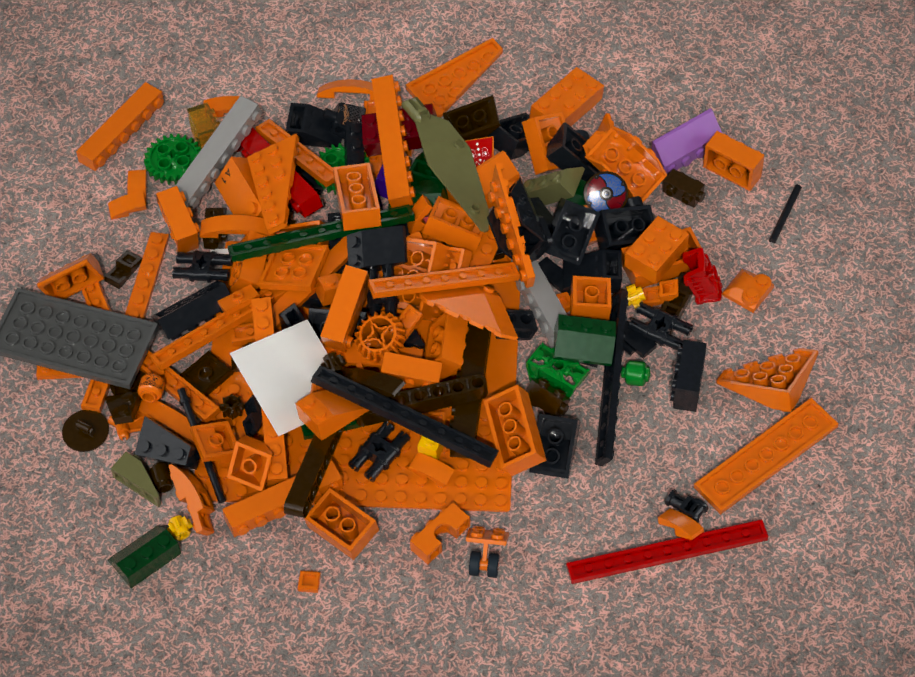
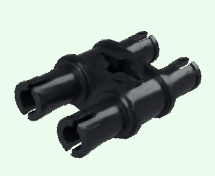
(202, 266)
(377, 304)
(658, 318)
(379, 451)

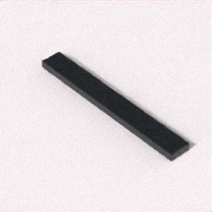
(555, 277)

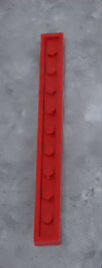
(666, 551)

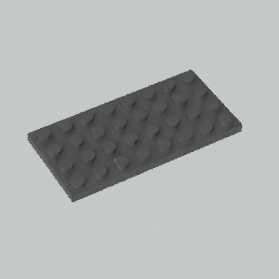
(75, 338)

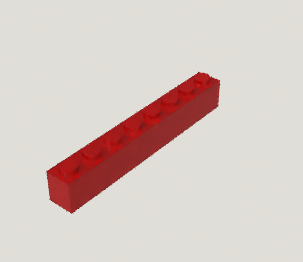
(303, 196)

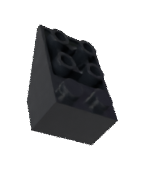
(310, 126)
(599, 263)

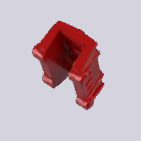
(703, 277)

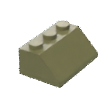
(555, 186)

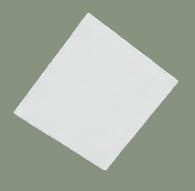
(281, 372)

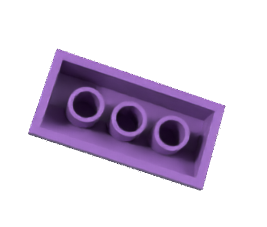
(686, 141)

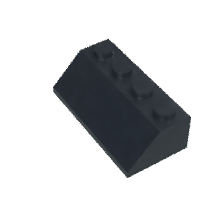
(191, 310)

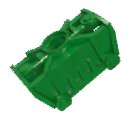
(555, 376)

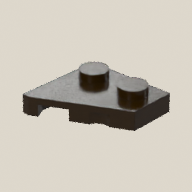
(123, 407)

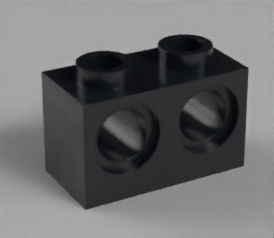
(523, 323)

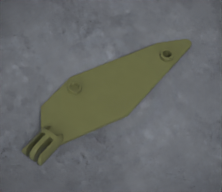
(450, 161)

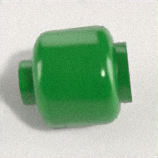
(636, 373)

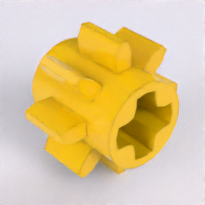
(635, 295)
(179, 527)

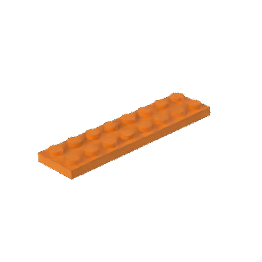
(765, 455)

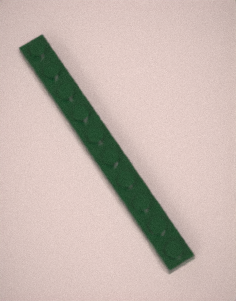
(312, 235)

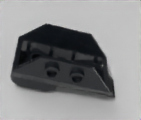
(532, 227)

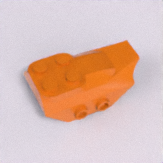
(628, 157)

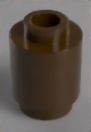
(161, 477)

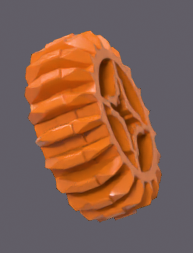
(393, 331)

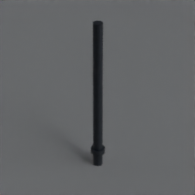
(185, 402)

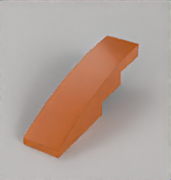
(167, 417)

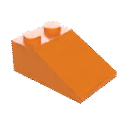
(327, 412)

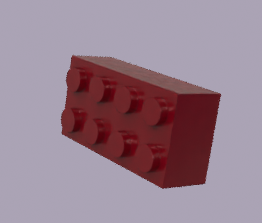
(371, 138)

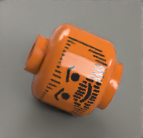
(151, 387)

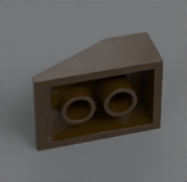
(474, 119)

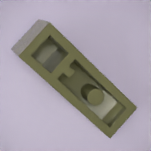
(132, 474)

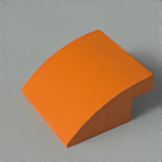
(426, 257)

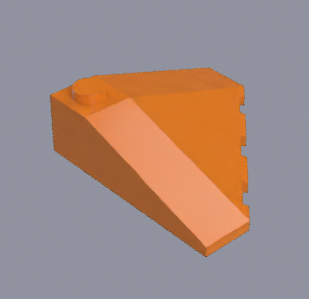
(477, 305)
(773, 382)

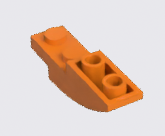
(194, 494)

